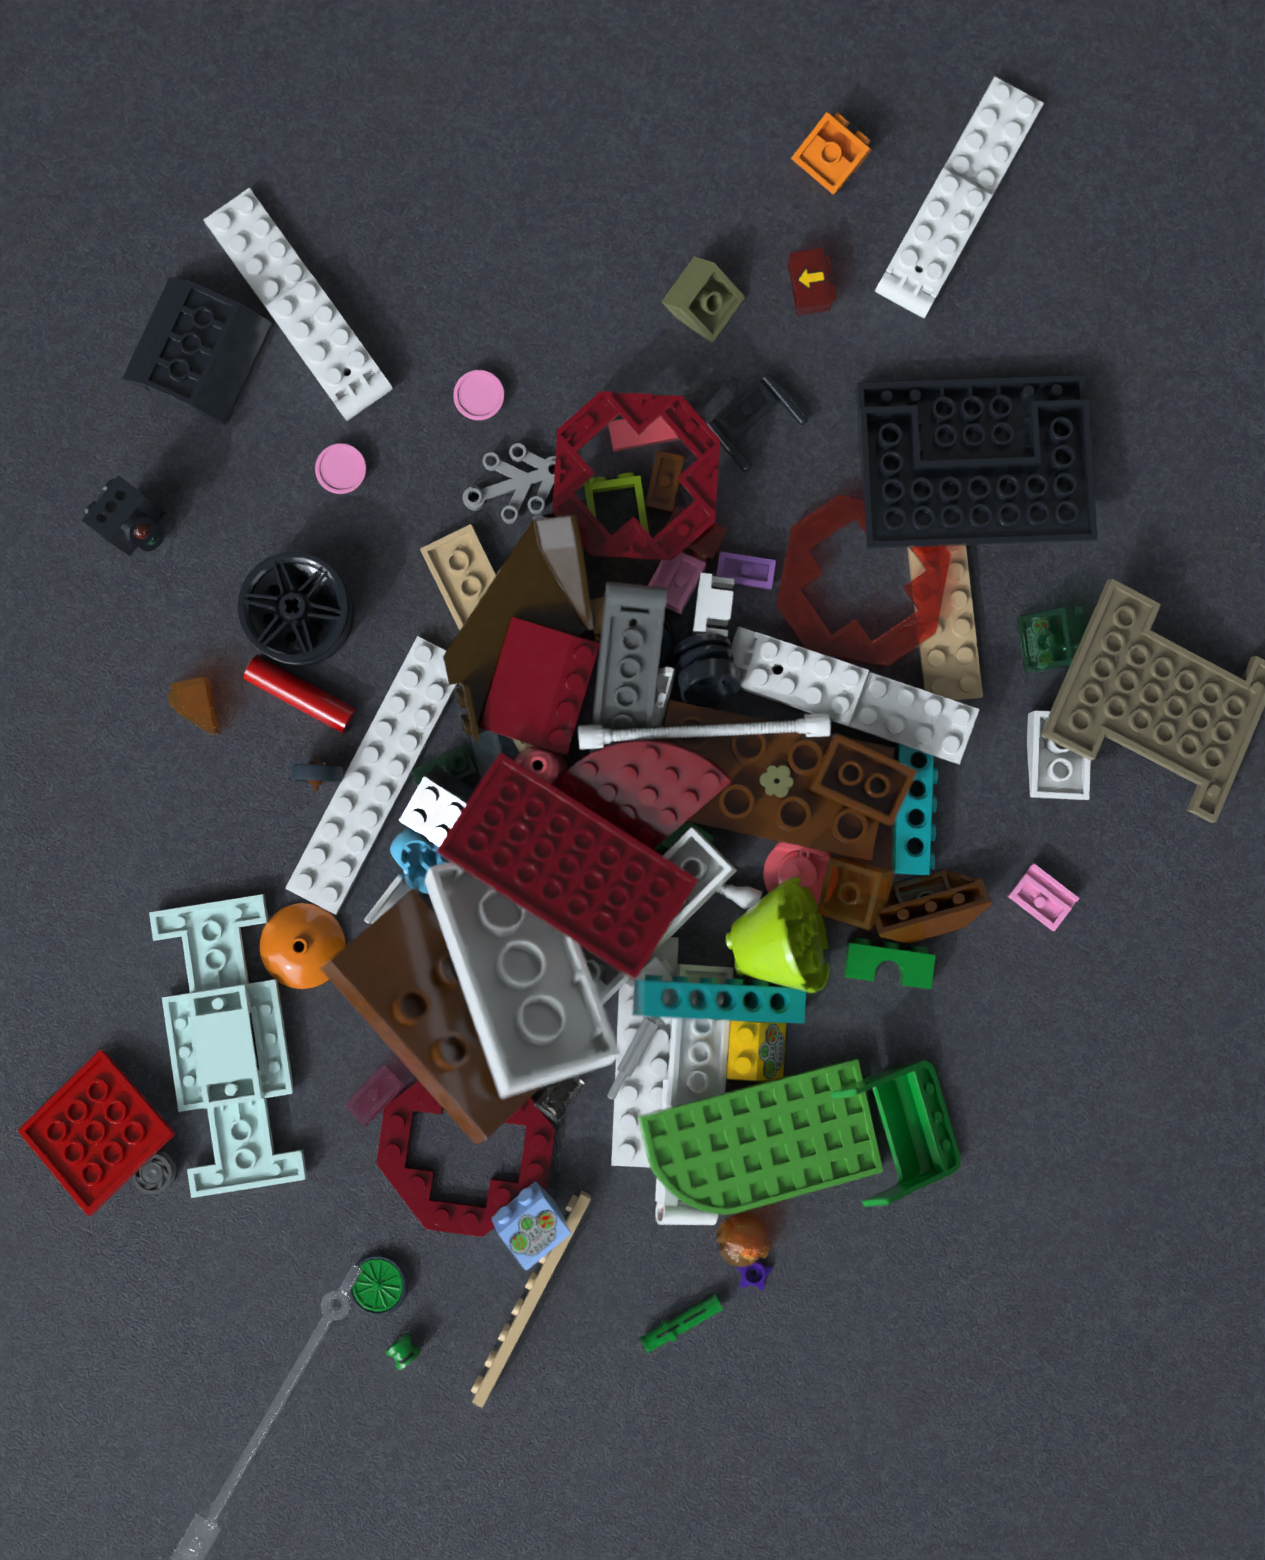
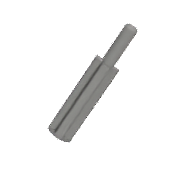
(633, 1054)

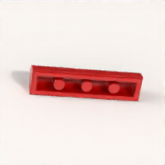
(299, 693)

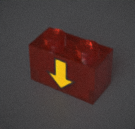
(810, 281)

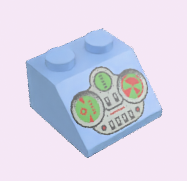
(531, 1225)

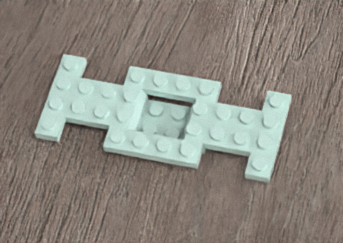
(215, 1046)

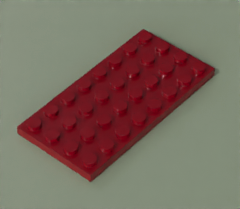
(567, 866)

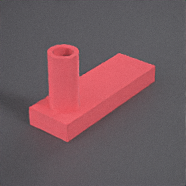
(624, 437)

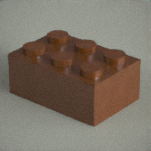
(863, 780)

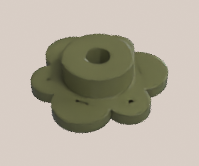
(782, 774)

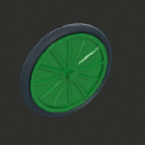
(380, 1285)

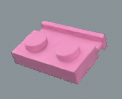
(679, 578)
(1043, 897)

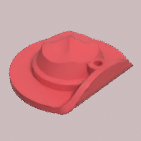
(796, 861)

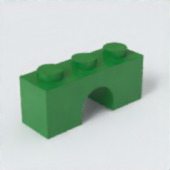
(915, 965)

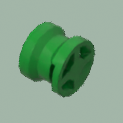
(401, 1349)

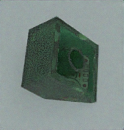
(1051, 638)

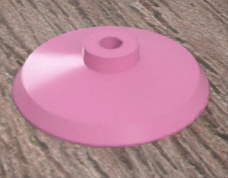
(478, 395)
(340, 468)

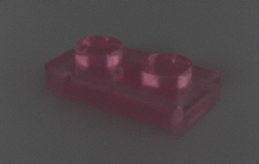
(374, 1095)

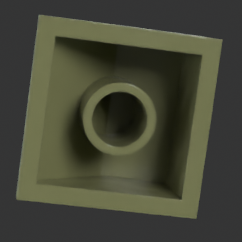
(703, 298)

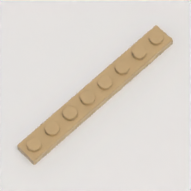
(524, 1308)

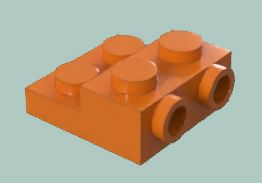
(832, 152)

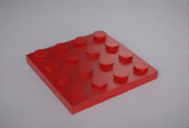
(96, 1132)

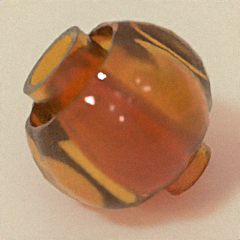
(743, 1240)

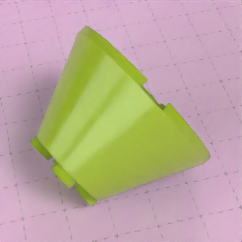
(782, 939)

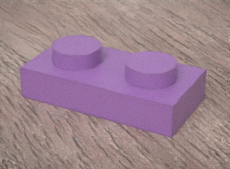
(746, 570)

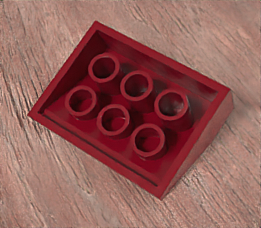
(539, 685)

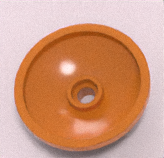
(321, 940)

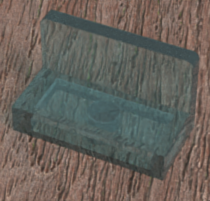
(486, 751)

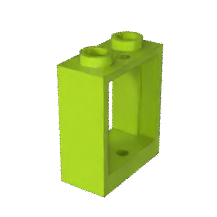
(623, 481)

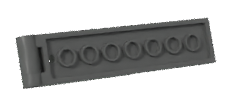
(628, 657)

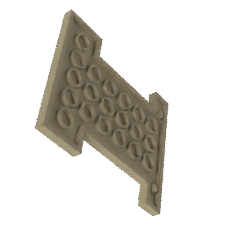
(1156, 700)

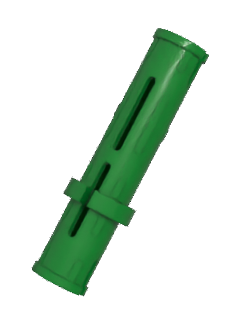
(651, 1341)

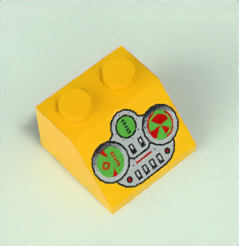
(755, 1050)

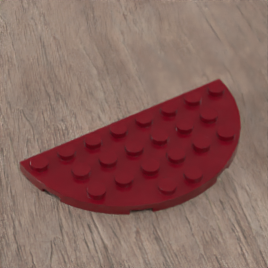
(644, 786)

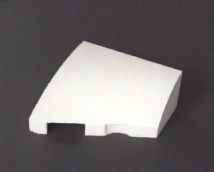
(662, 695)

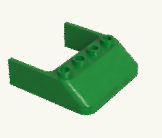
(914, 1126)

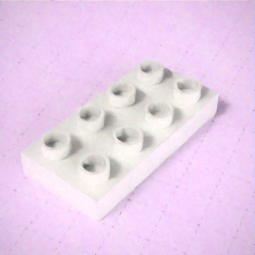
(521, 985)

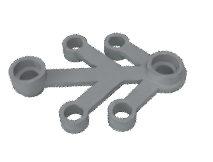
(520, 482)

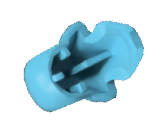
(415, 857)

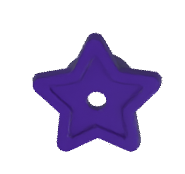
(754, 1280)

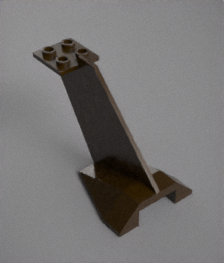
(536, 583)

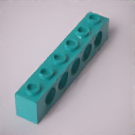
(902, 860)
(649, 1000)

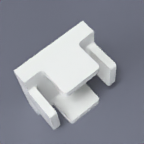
(712, 605)

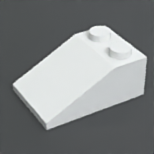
(1053, 768)

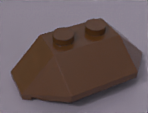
(931, 906)

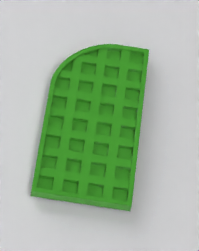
(764, 1141)

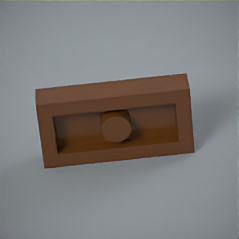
(664, 481)

